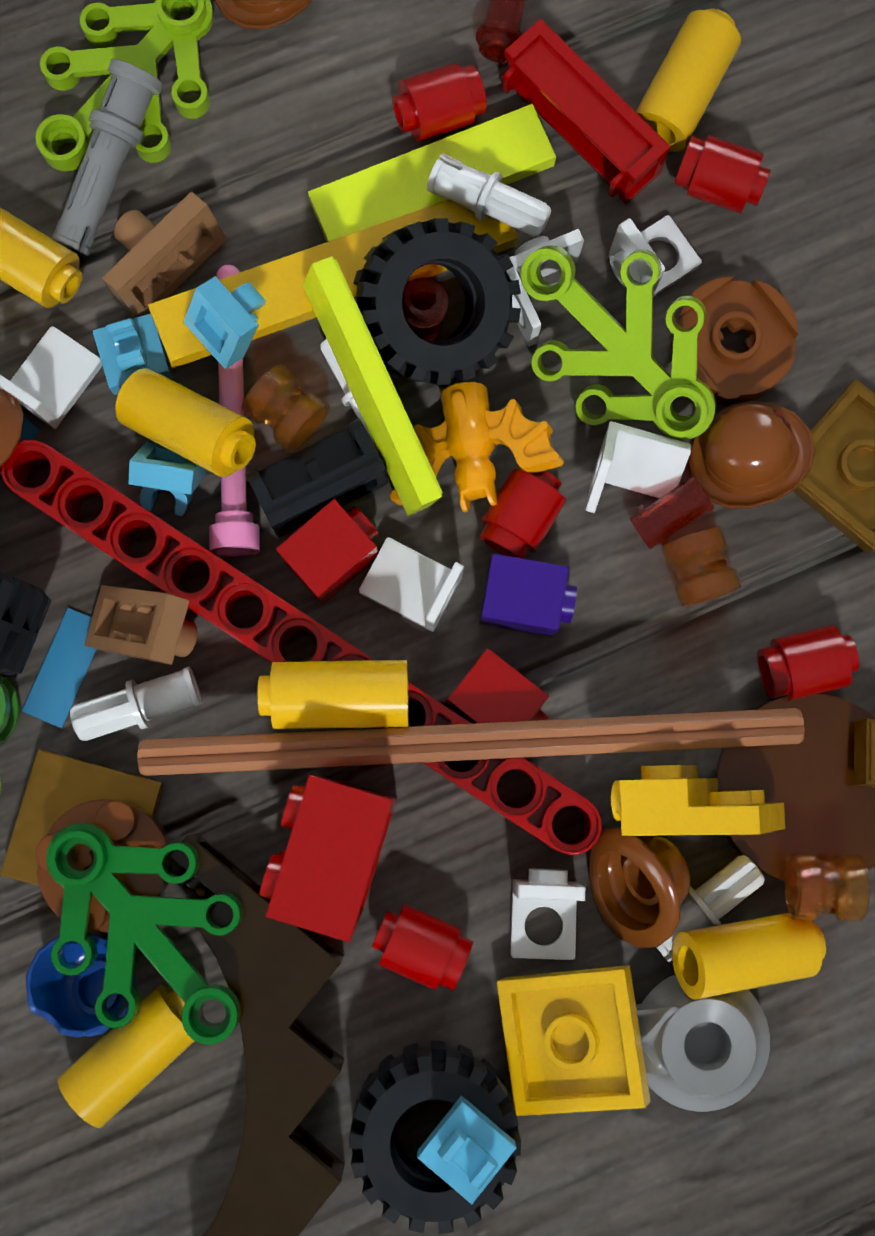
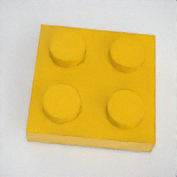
(573, 1041)

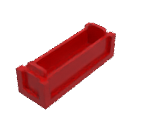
(584, 111)

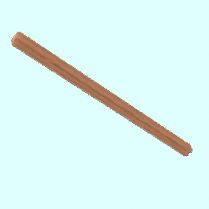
(470, 741)

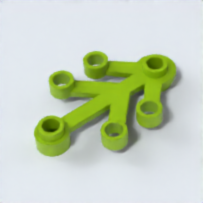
(162, 36)
(627, 350)

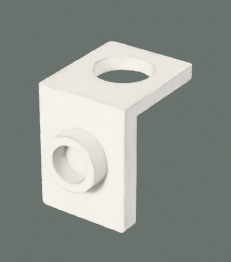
(630, 239)
(529, 322)
(53, 377)
(637, 463)
(411, 584)
(551, 890)

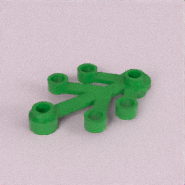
(135, 923)

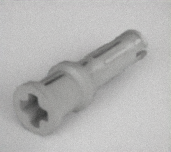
(114, 133)

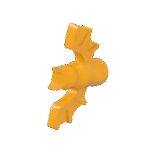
(471, 436)

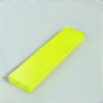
(507, 145)
(371, 386)

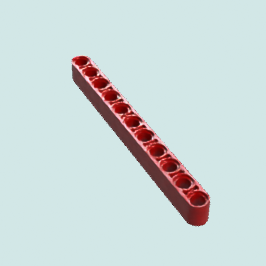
(174, 552)

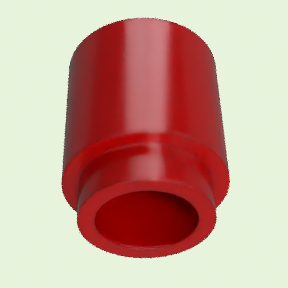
(439, 101)
(722, 173)
(523, 513)
(808, 663)
(422, 948)

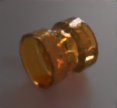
(285, 408)
(701, 566)
(827, 887)

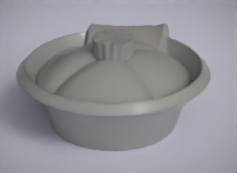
(702, 1049)

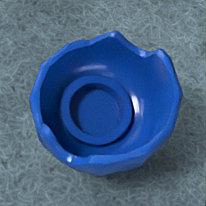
(71, 1000)

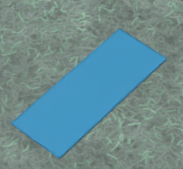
(61, 671)

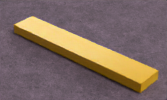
(283, 278)

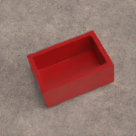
(329, 856)

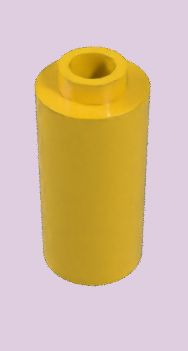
(690, 75)
(36, 263)
(185, 422)
(335, 694)
(746, 955)
(126, 1059)

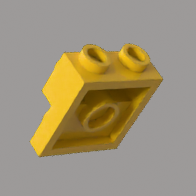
(680, 803)

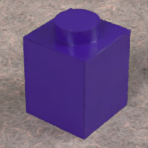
(527, 596)

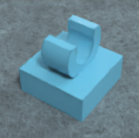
(224, 319)
(130, 347)
(162, 469)
(466, 1150)

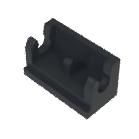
(305, 482)

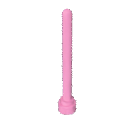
(234, 528)

